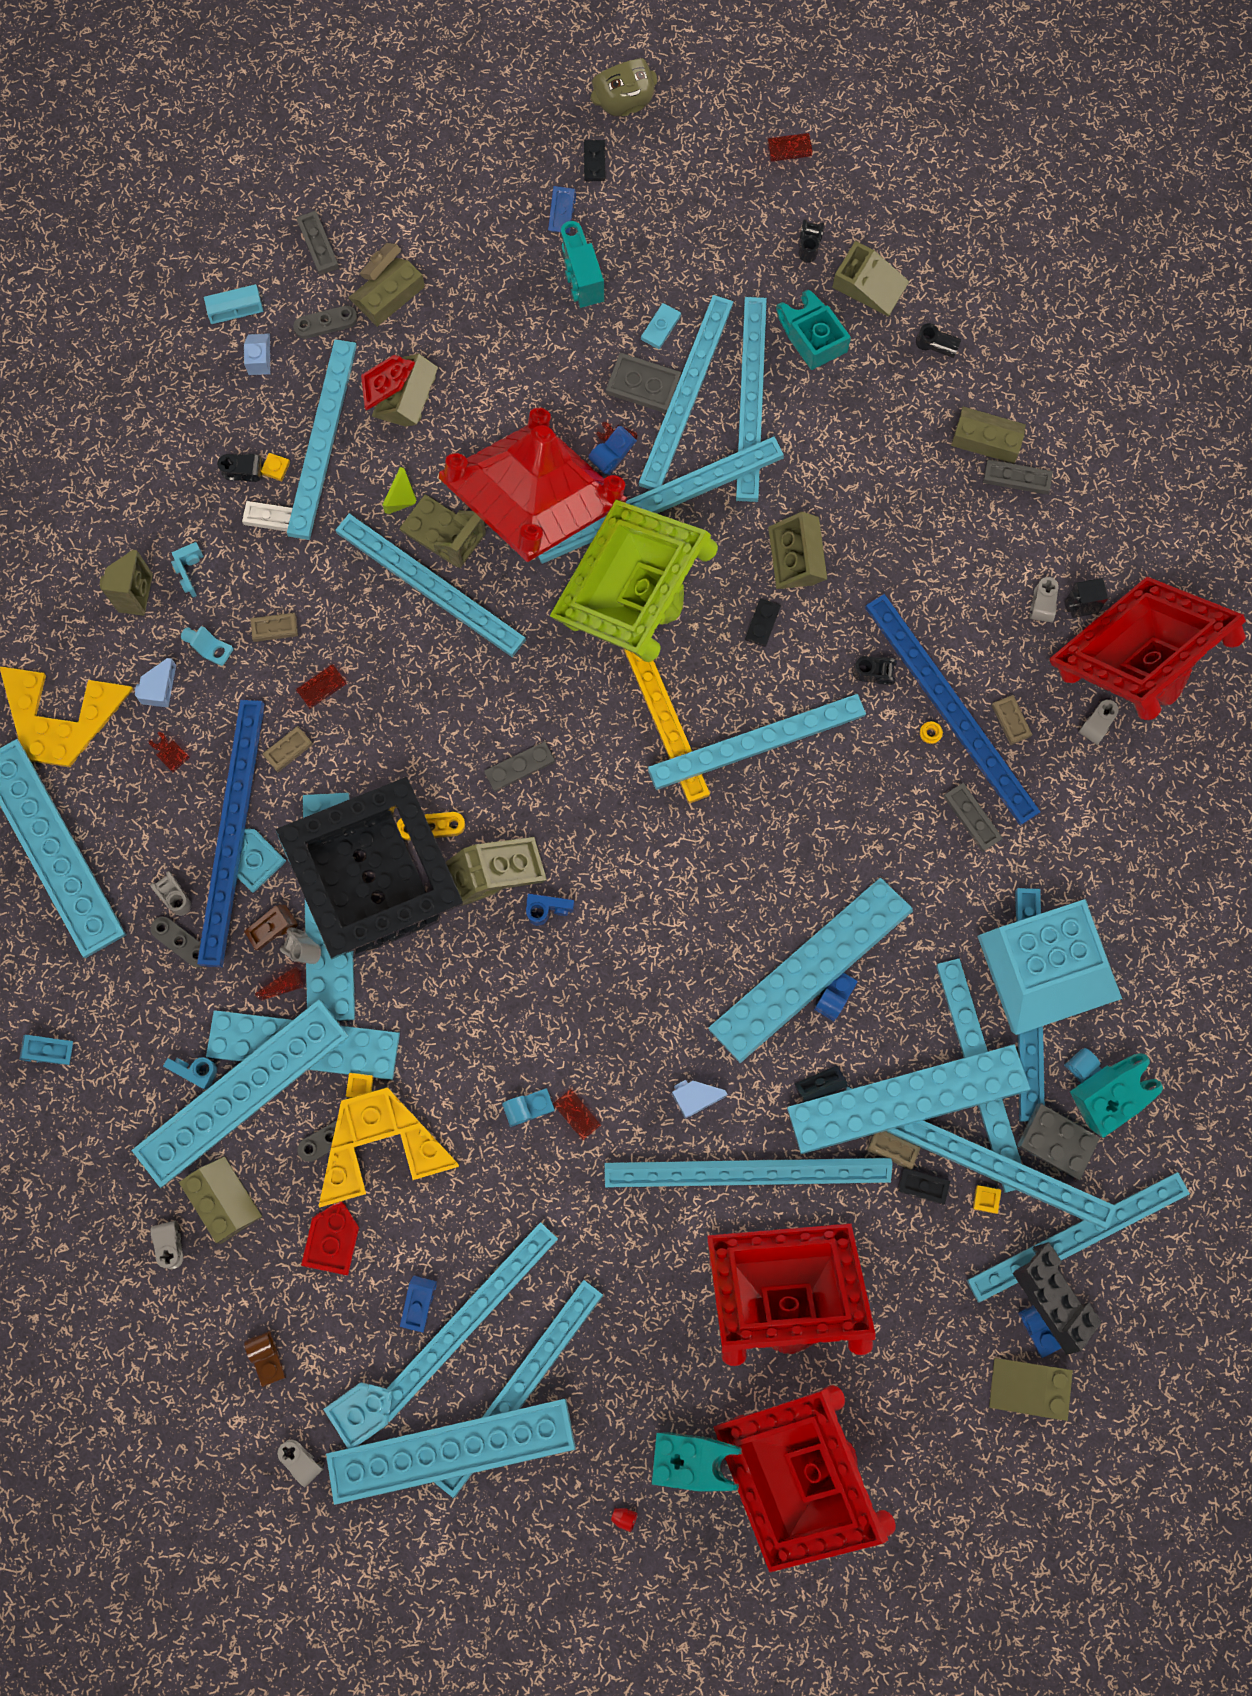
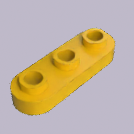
(442, 825)

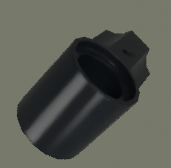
(938, 340)

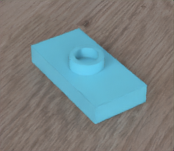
(661, 326)

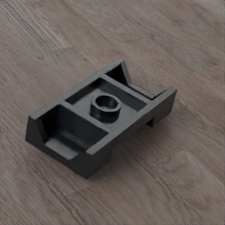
(1055, 1301)

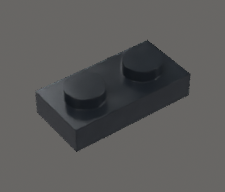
(594, 160)
(762, 622)
(821, 1084)
(923, 1186)

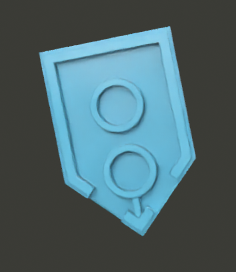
(257, 860)
(360, 1413)

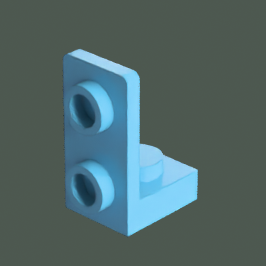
(187, 555)

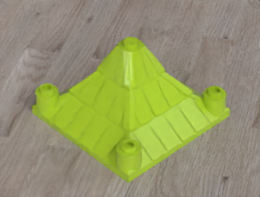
(632, 578)

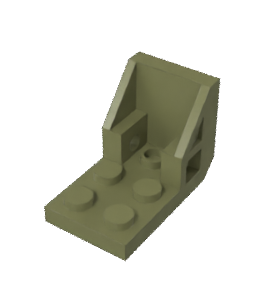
(444, 532)
(492, 866)

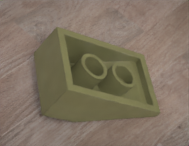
(1031, 1389)

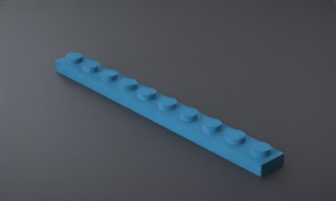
(1030, 1042)

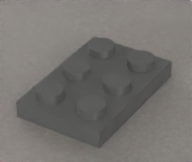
(643, 383)
(1058, 1141)

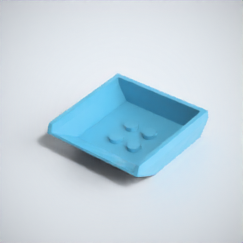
(1049, 967)

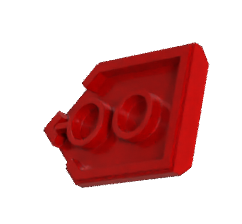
(385, 380)
(331, 1240)

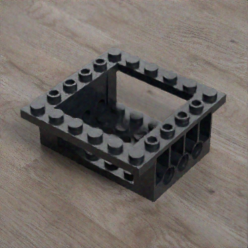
(332, 881)

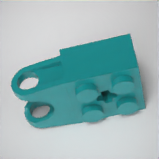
(581, 267)
(814, 330)
(1115, 1094)
(701, 1462)

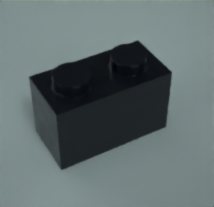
(1086, 598)

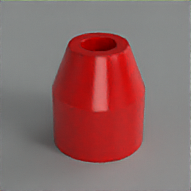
(624, 1518)

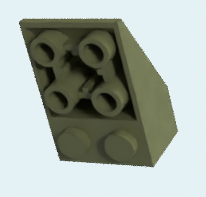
(870, 279)

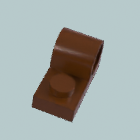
(270, 926)
(264, 1355)

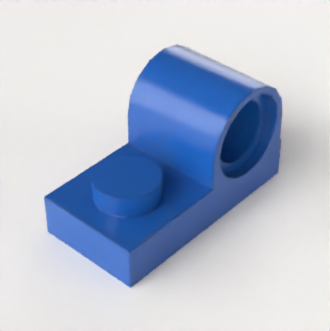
(561, 208)
(609, 454)
(559, 905)
(835, 996)
(418, 1303)
(1039, 1332)

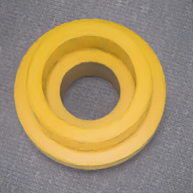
(931, 726)

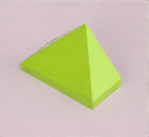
(399, 494)

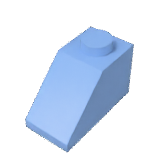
(257, 354)
(157, 684)
(696, 1096)

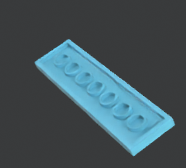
(363, 1052)

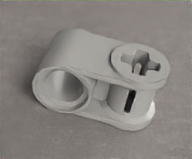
(1044, 603)
(1098, 723)
(169, 892)
(300, 947)
(167, 1241)
(301, 1467)

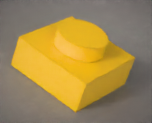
(275, 467)
(359, 1084)
(986, 1199)

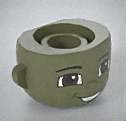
(624, 88)

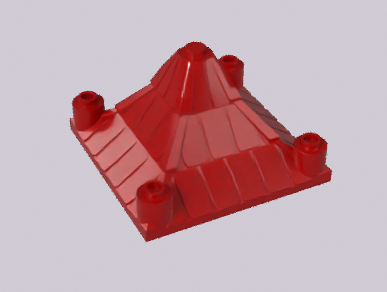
(532, 487)
(1148, 644)
(789, 1290)
(802, 1482)

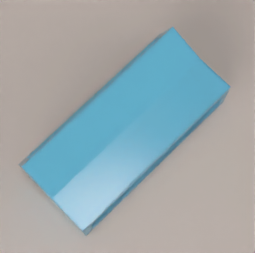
(233, 304)

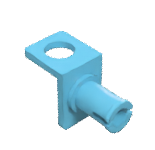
(206, 644)

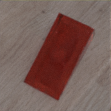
(286, 983)

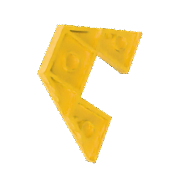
(53, 739)
(372, 1119)

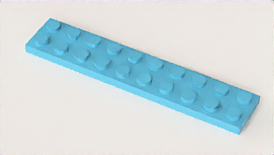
(55, 854)
(810, 970)
(328, 979)
(240, 1093)
(908, 1099)
(450, 1451)

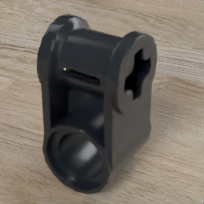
(810, 238)
(241, 468)
(880, 670)

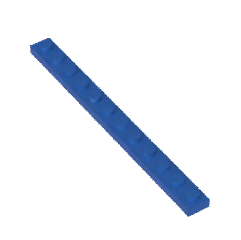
(952, 710)
(231, 834)

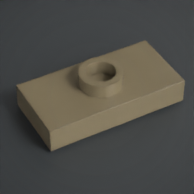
(380, 261)
(274, 627)
(1011, 720)
(287, 749)
(894, 1147)

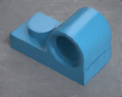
(46, 1050)
(1083, 1065)
(193, 1073)
(528, 1107)

